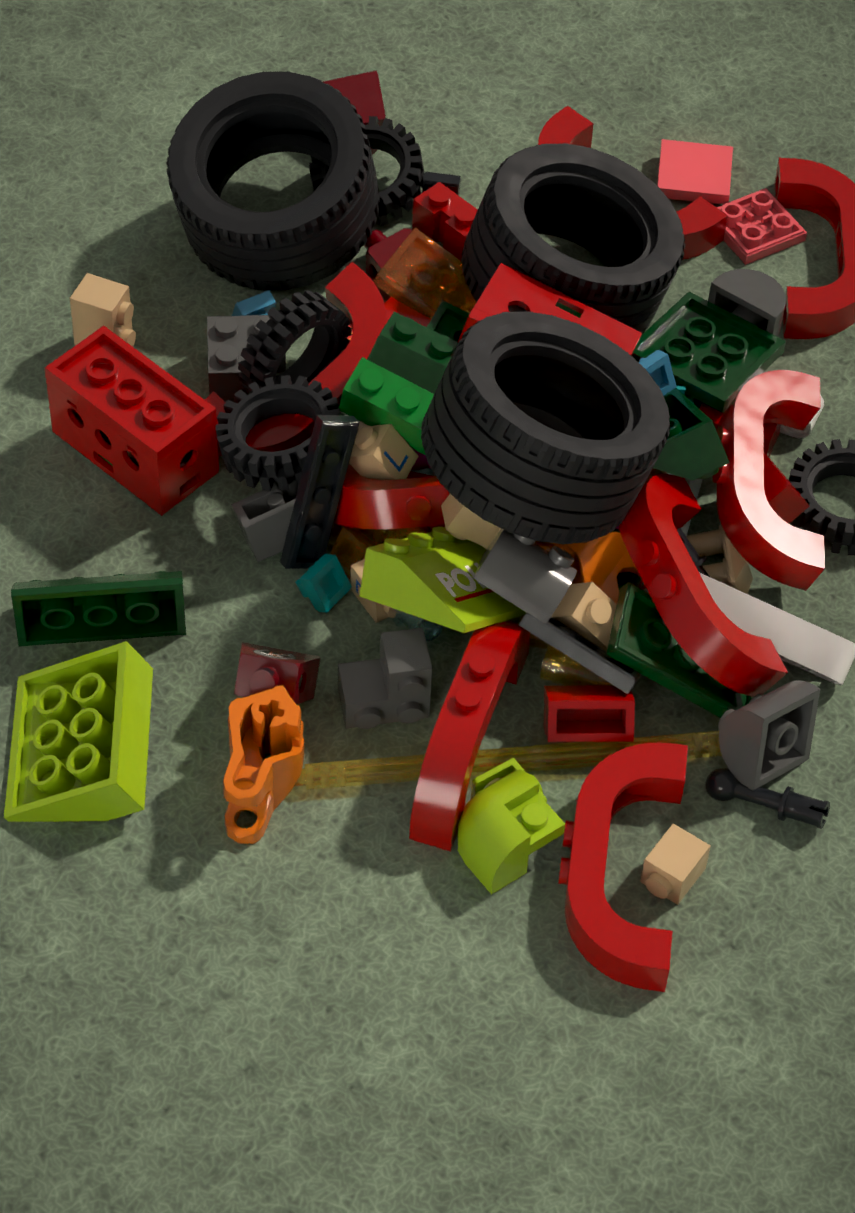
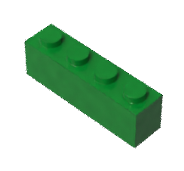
(385, 398)

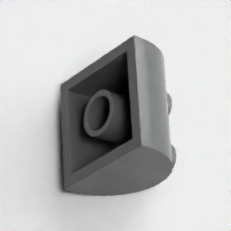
(751, 297)
(526, 573)
(769, 733)

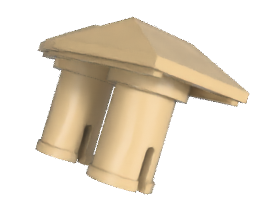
(733, 570)

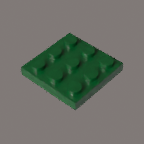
(710, 349)

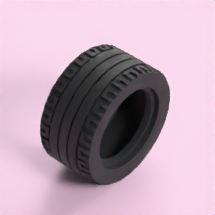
(263, 117)
(587, 201)
(544, 427)

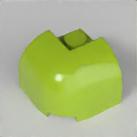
(504, 828)

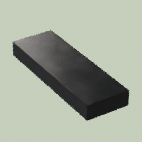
(582, 651)

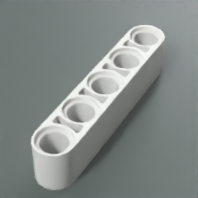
(793, 638)

